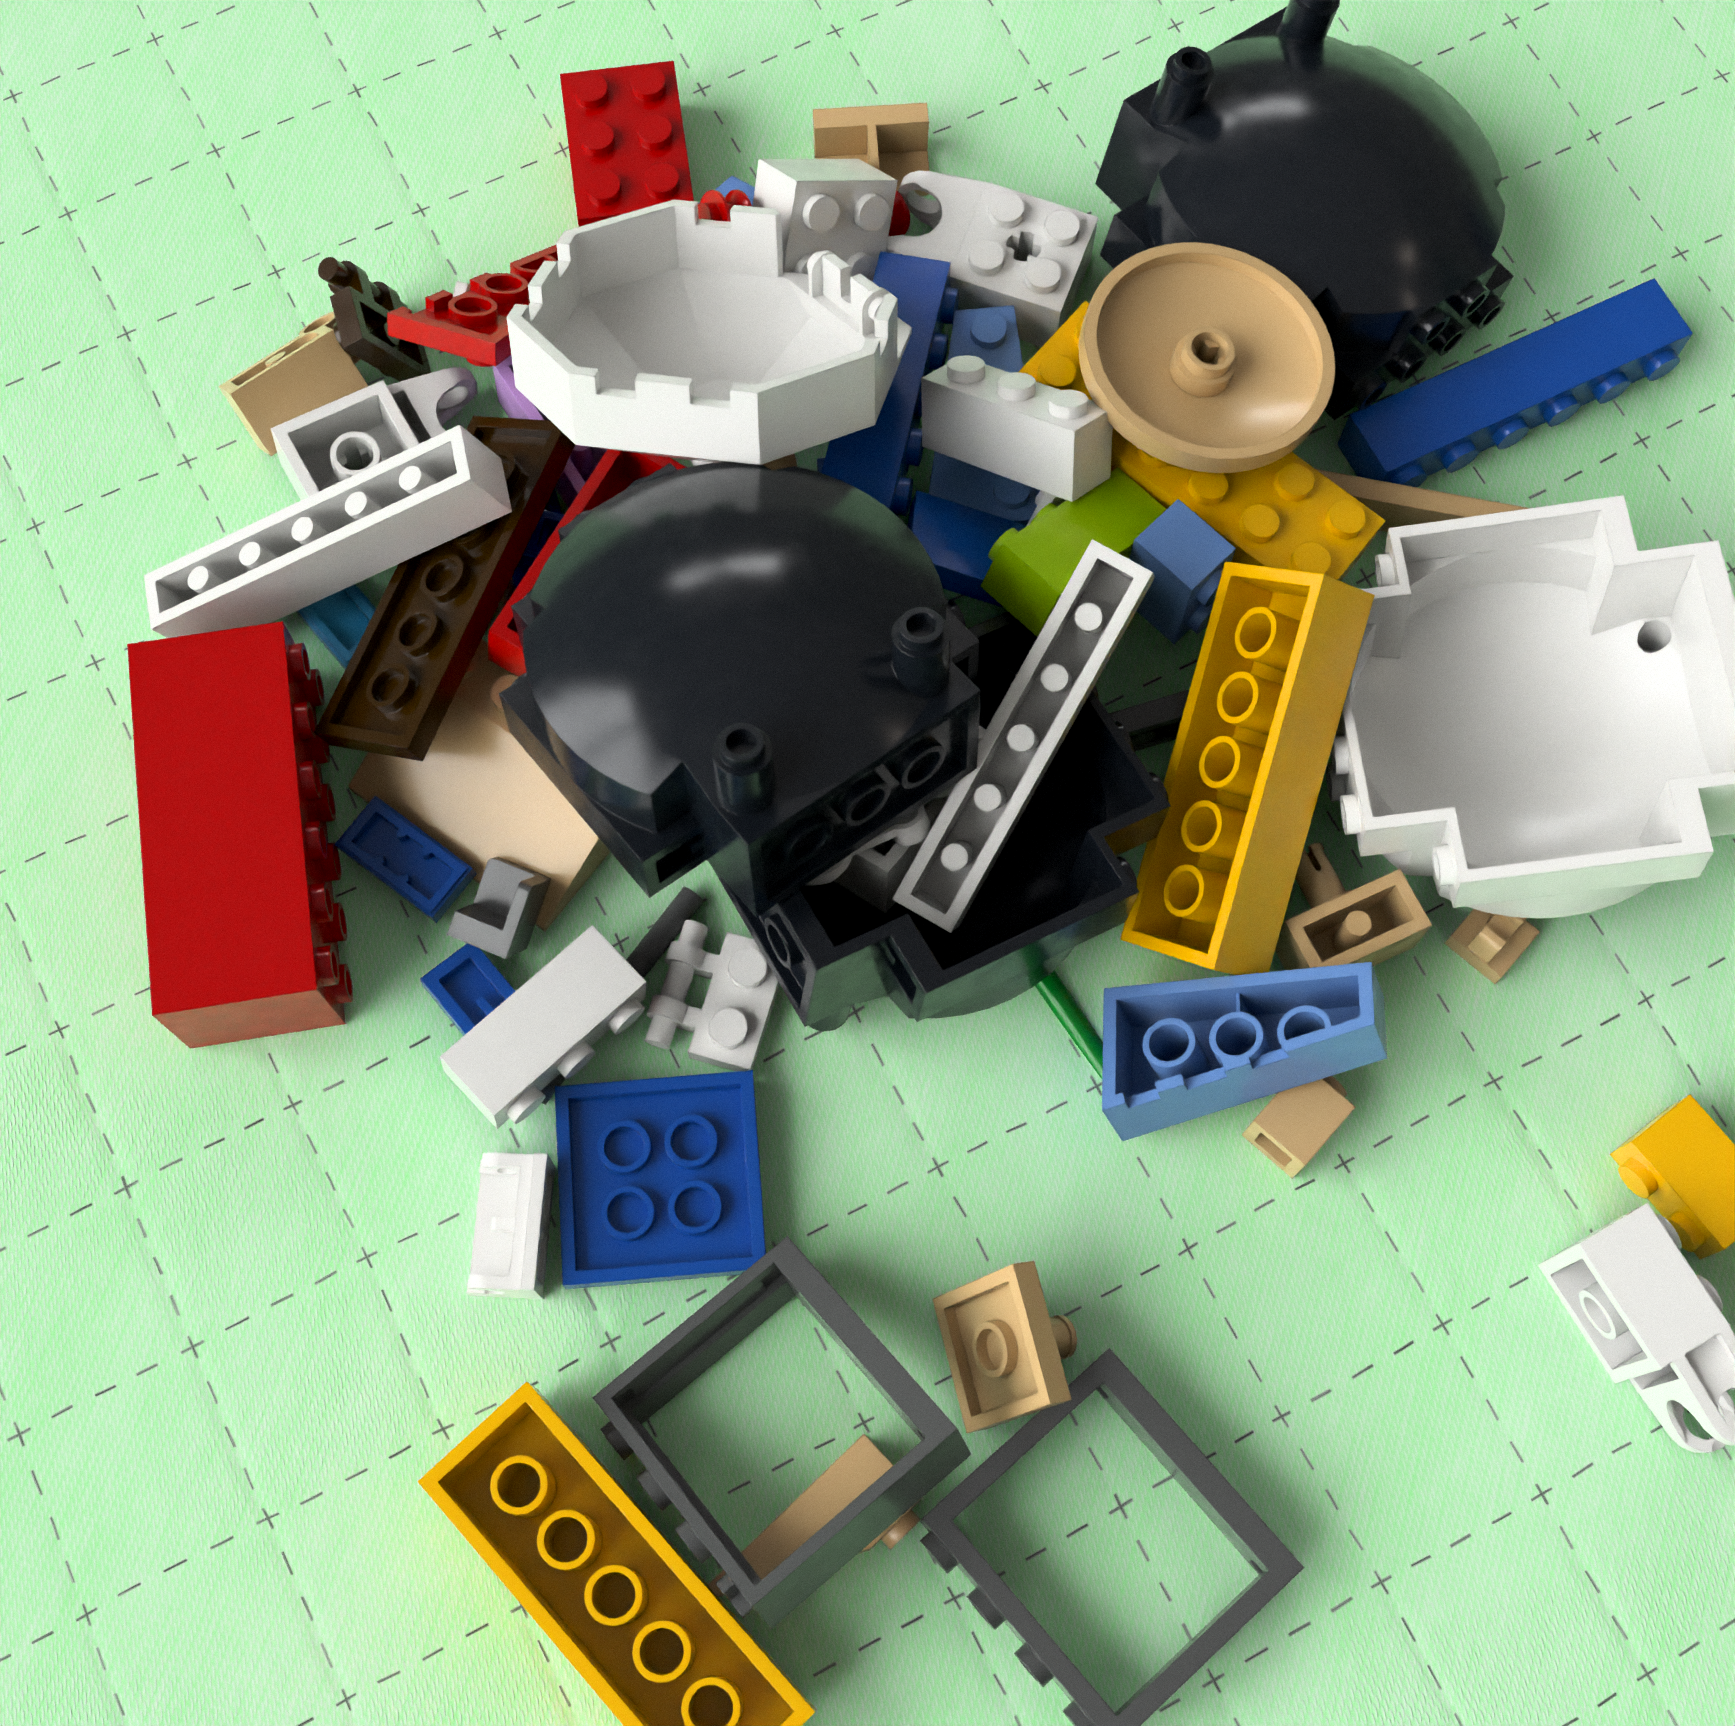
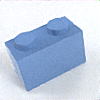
(1187, 569)

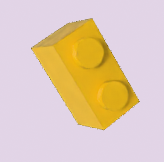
(1686, 1173)

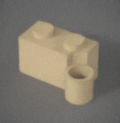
(293, 381)

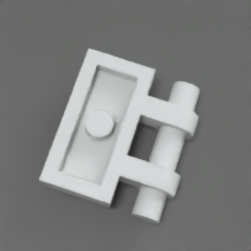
(735, 1007)

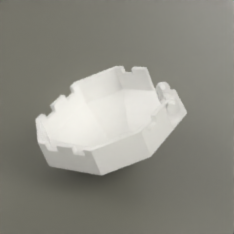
(697, 341)

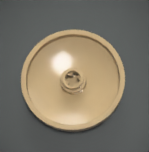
(1206, 357)

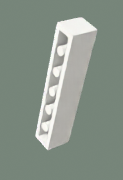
(332, 538)
(1024, 735)

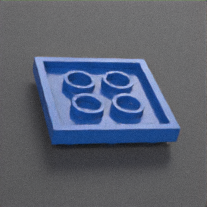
(658, 1179)

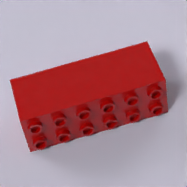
(236, 836)

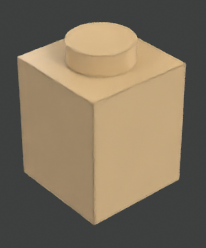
(1299, 1123)

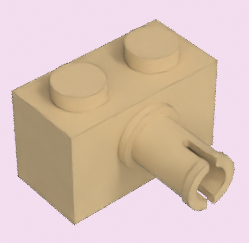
(1352, 924)

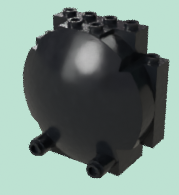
(1331, 172)
(742, 675)
(1040, 900)

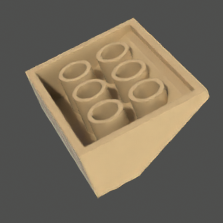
(487, 794)

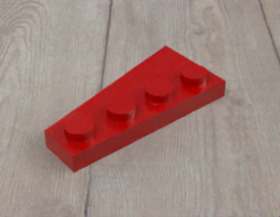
(474, 321)

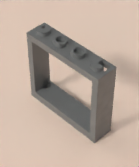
(706, 1339)
(1193, 1473)

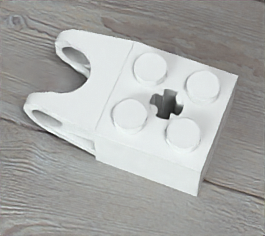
(1001, 247)
(368, 427)
(1652, 1322)

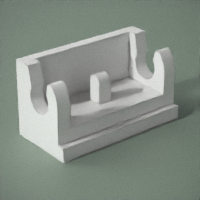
(512, 1226)

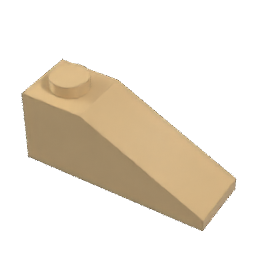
(818, 1505)

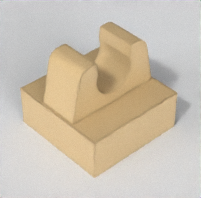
(1491, 942)

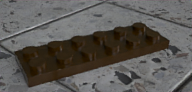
(442, 606)

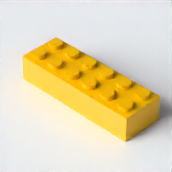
(1271, 514)
(1248, 766)
(605, 1577)

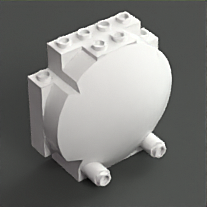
(1541, 710)

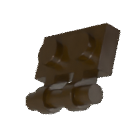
(362, 321)

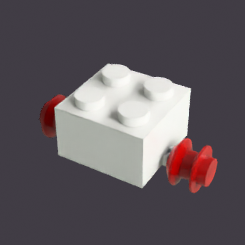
(822, 208)

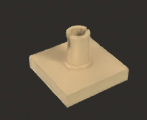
(1004, 1347)

